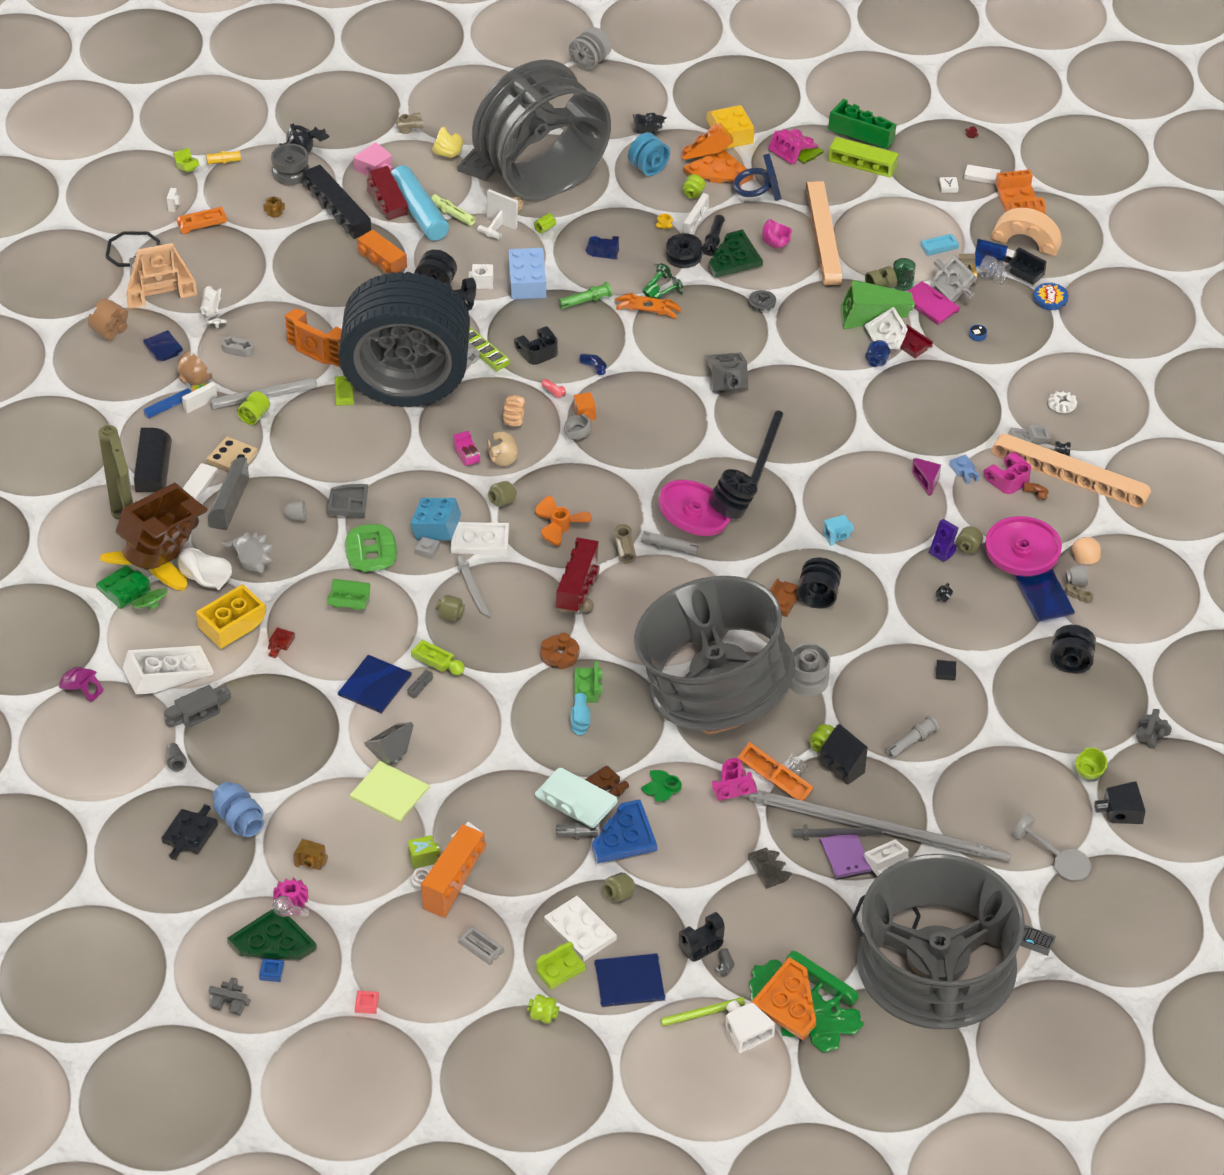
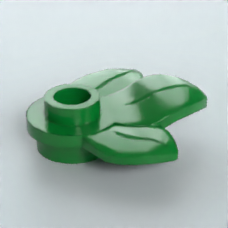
(662, 785)

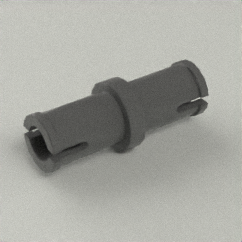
(576, 830)

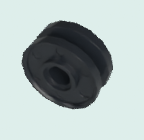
(684, 250)

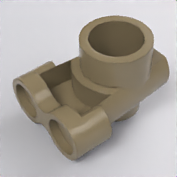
(407, 122)

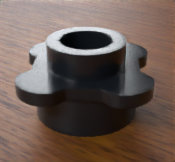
(944, 593)

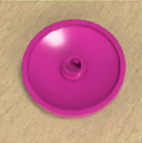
(688, 508)
(1023, 546)

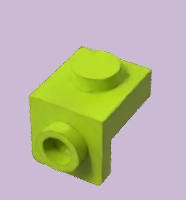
(184, 160)

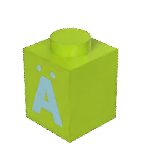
(423, 851)

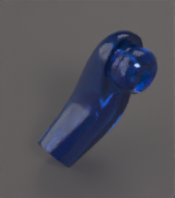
(595, 361)

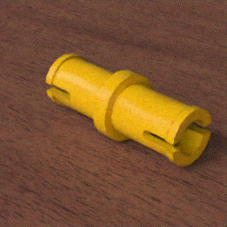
(223, 157)

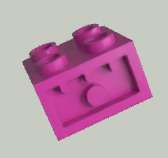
(789, 144)

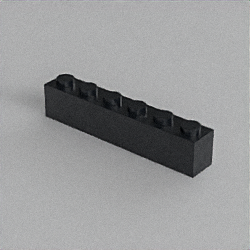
(336, 201)

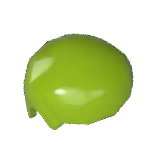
(1091, 763)

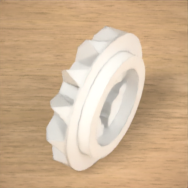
(1065, 406)

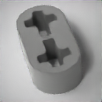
(237, 346)

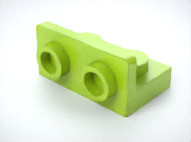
(559, 965)

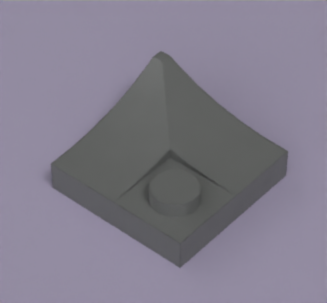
(348, 500)

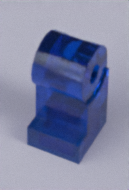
(603, 247)

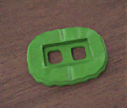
(384, 546)

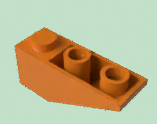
(710, 143)

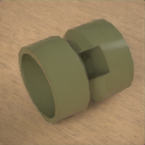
(883, 277)

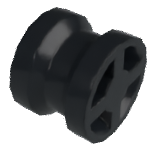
(1063, 448)

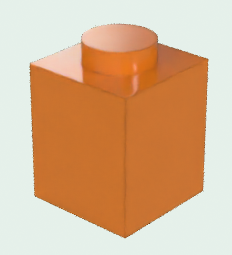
(585, 405)

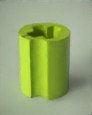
(544, 223)

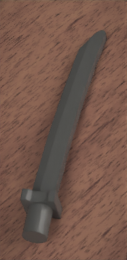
(805, 832)

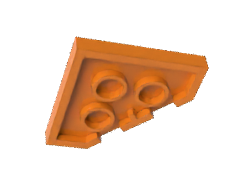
(717, 168)
(789, 999)

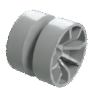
(811, 669)

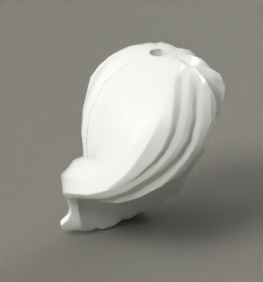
(205, 569)

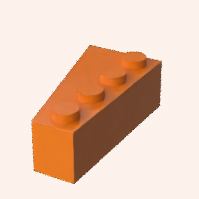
(452, 870)

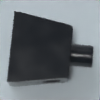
(1122, 804)

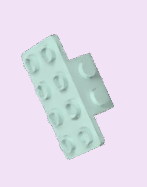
(576, 797)

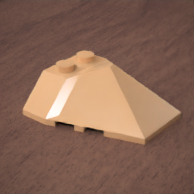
(156, 272)

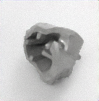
(251, 551)

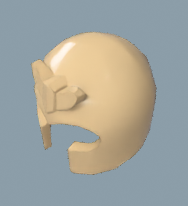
(504, 453)

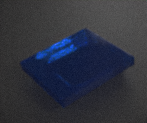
(989, 248)
(163, 346)

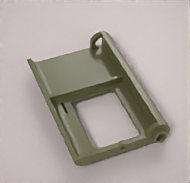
(115, 470)

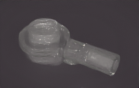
(284, 907)

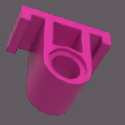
(734, 781)

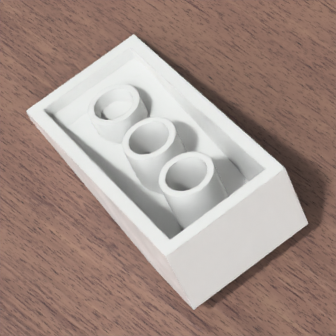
(165, 667)

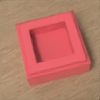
(367, 1002)

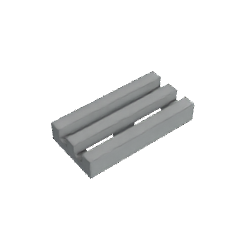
(478, 948)

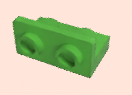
(587, 682)

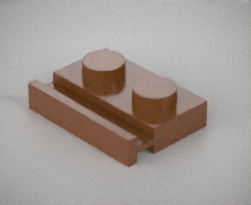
(786, 595)

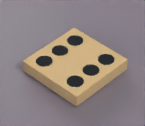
(230, 450)

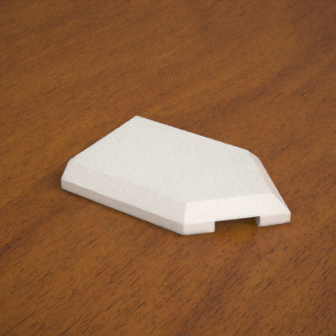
(887, 328)

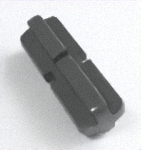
(423, 680)

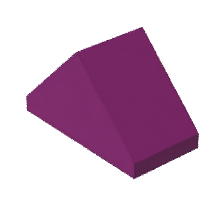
(926, 473)

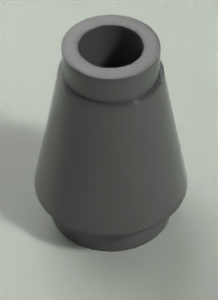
(175, 758)

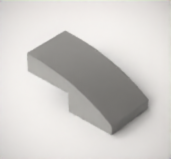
(1034, 434)

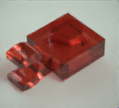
(280, 640)

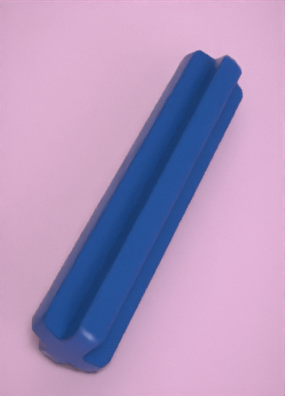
(165, 404)

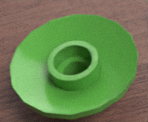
(150, 599)

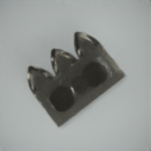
(768, 867)

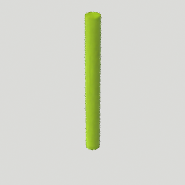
(698, 1012)

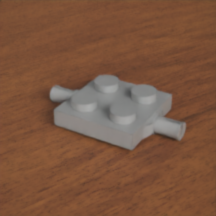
(953, 279)

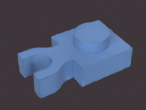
(964, 467)

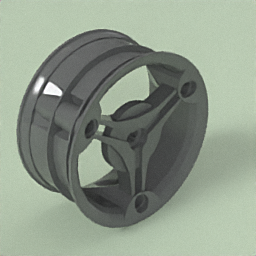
(519, 115)
(723, 681)
(936, 951)

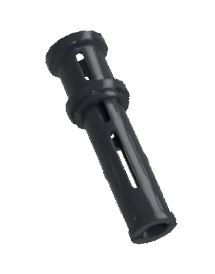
(712, 239)

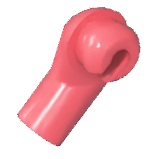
(553, 388)

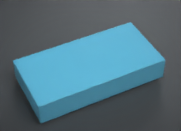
(939, 244)

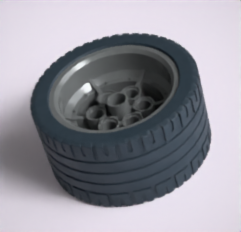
(419, 335)

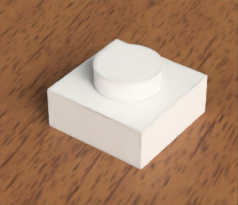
(173, 200)

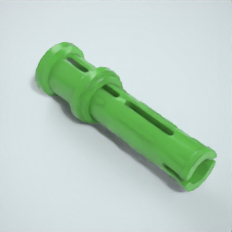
(593, 294)

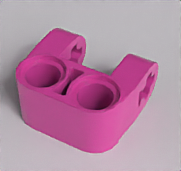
(1012, 478)

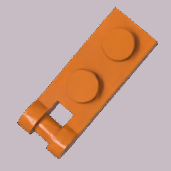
(201, 219)

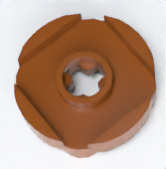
(560, 642)

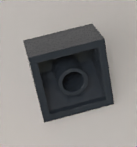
(844, 755)

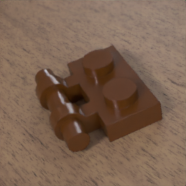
(608, 779)

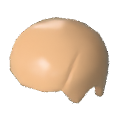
(1086, 550)

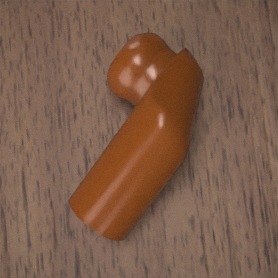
(1036, 488)

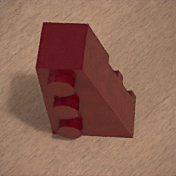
(386, 193)

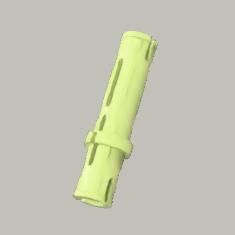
(447, 207)

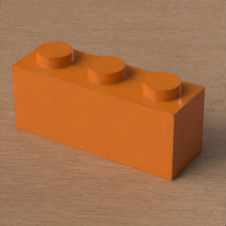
(381, 252)

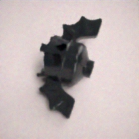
(304, 136)

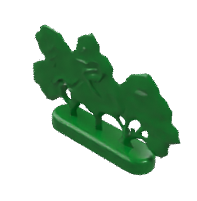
(828, 1023)

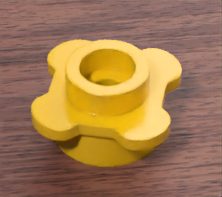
(664, 221)

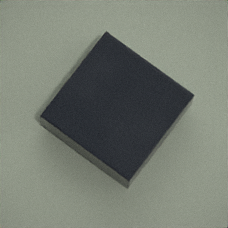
(946, 670)

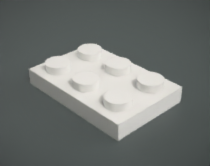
(581, 926)

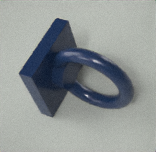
(769, 179)

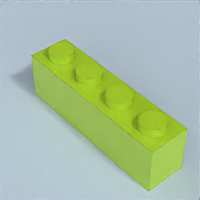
(863, 157)

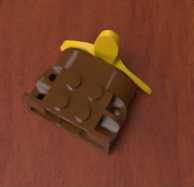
(156, 533)

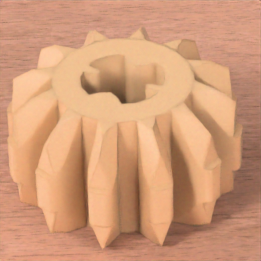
(514, 410)

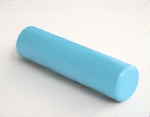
(420, 204)

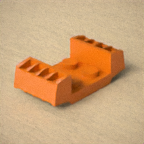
(1016, 191)
(312, 341)

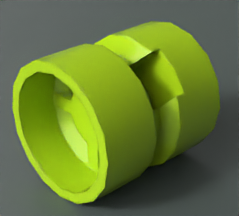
(253, 408)

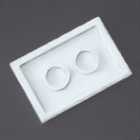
(480, 538)

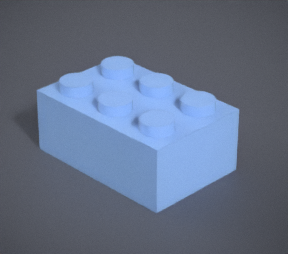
(527, 273)

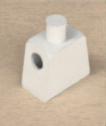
(748, 1026)

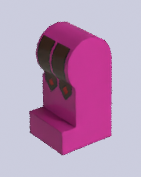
(466, 448)

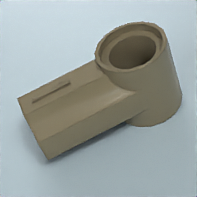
(624, 543)

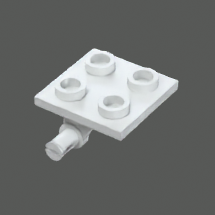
(501, 211)

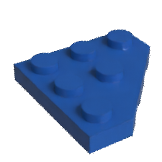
(625, 834)

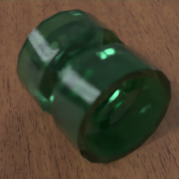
(905, 272)

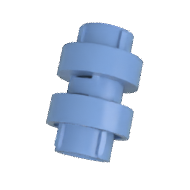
(238, 809)

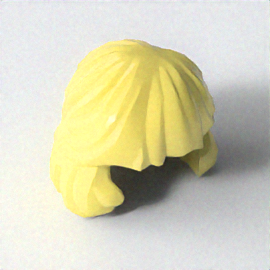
(447, 145)

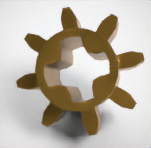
(274, 207)

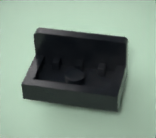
(1027, 266)

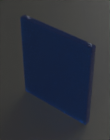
(374, 684)
(629, 980)

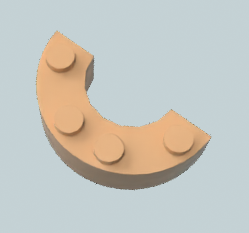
(1030, 223)

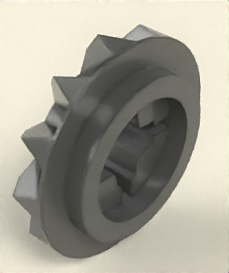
(764, 296)

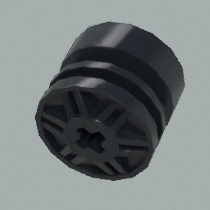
(733, 493)
(819, 583)

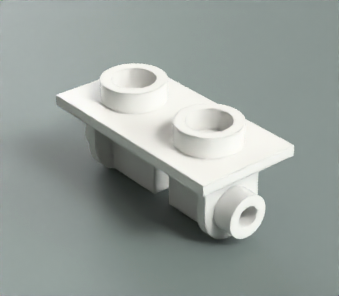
(210, 303)

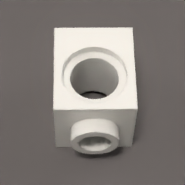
(482, 275)

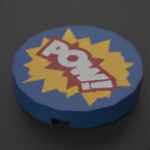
(1050, 296)

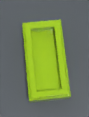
(343, 391)

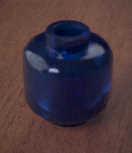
(877, 353)

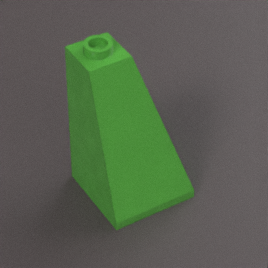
(868, 301)

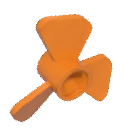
(560, 519)

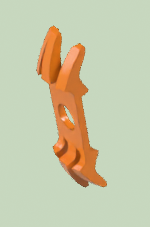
(659, 306)

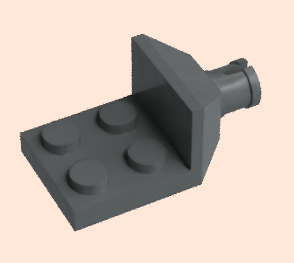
(728, 371)

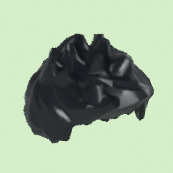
(648, 123)

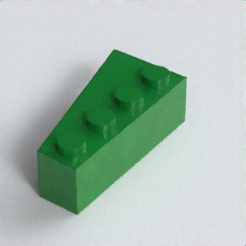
(861, 125)

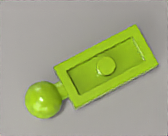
(437, 658)

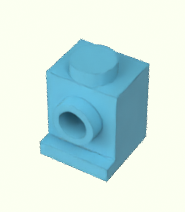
(837, 529)

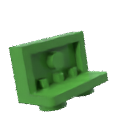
(349, 594)

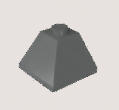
(391, 743)

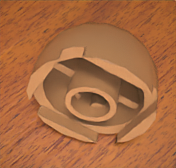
(192, 370)

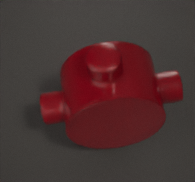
(971, 132)

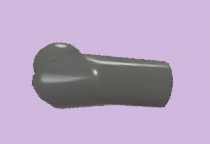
(727, 963)

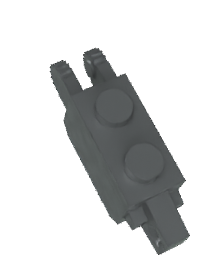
(197, 706)

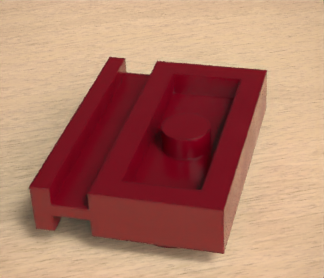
(915, 343)

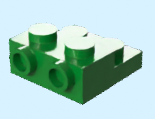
(124, 586)

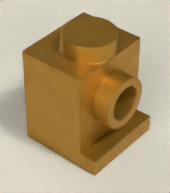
(310, 854)

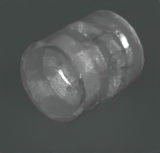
(994, 269)

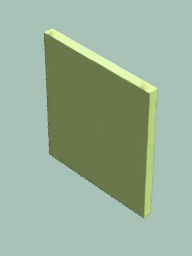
(389, 791)

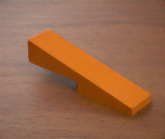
(775, 772)

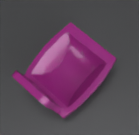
(78, 678)

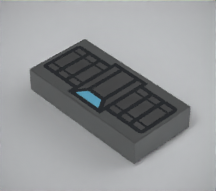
(1037, 940)

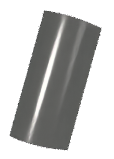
(229, 494)

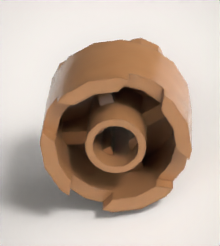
(108, 319)

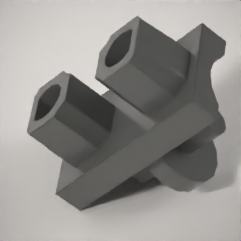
(1155, 728)
(237, 999)

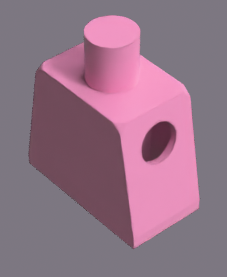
(372, 158)

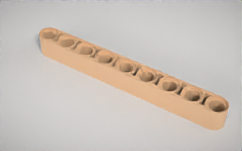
(824, 233)
(1074, 471)

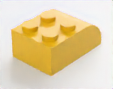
(735, 122)
(231, 616)

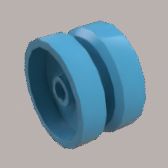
(649, 154)

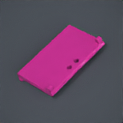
(932, 303)

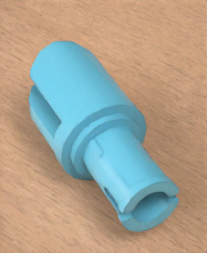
(580, 715)

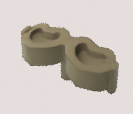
(1075, 592)

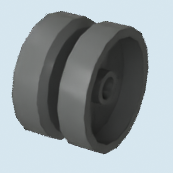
(289, 163)

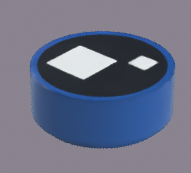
(978, 332)

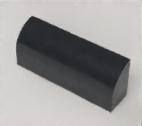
(152, 460)

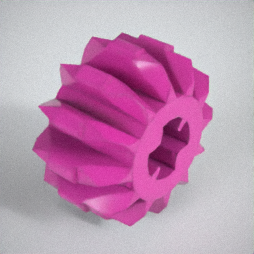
(294, 890)

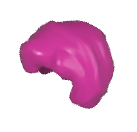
(776, 234)

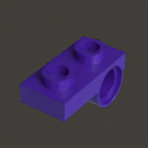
(943, 541)

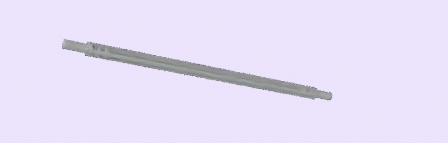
(869, 822)

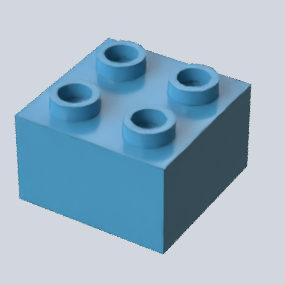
(436, 518)

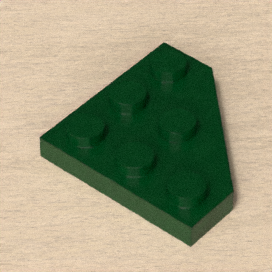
(734, 255)
(272, 938)

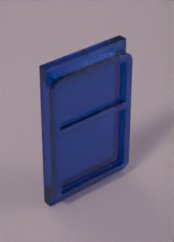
(1045, 596)

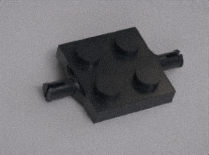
(189, 831)

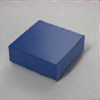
(271, 970)

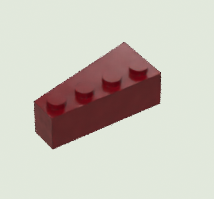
(578, 575)

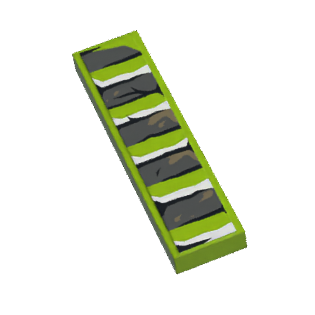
(488, 352)

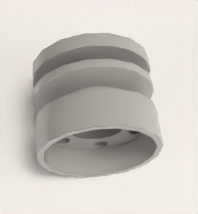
(589, 48)

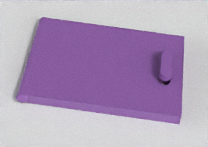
(845, 855)

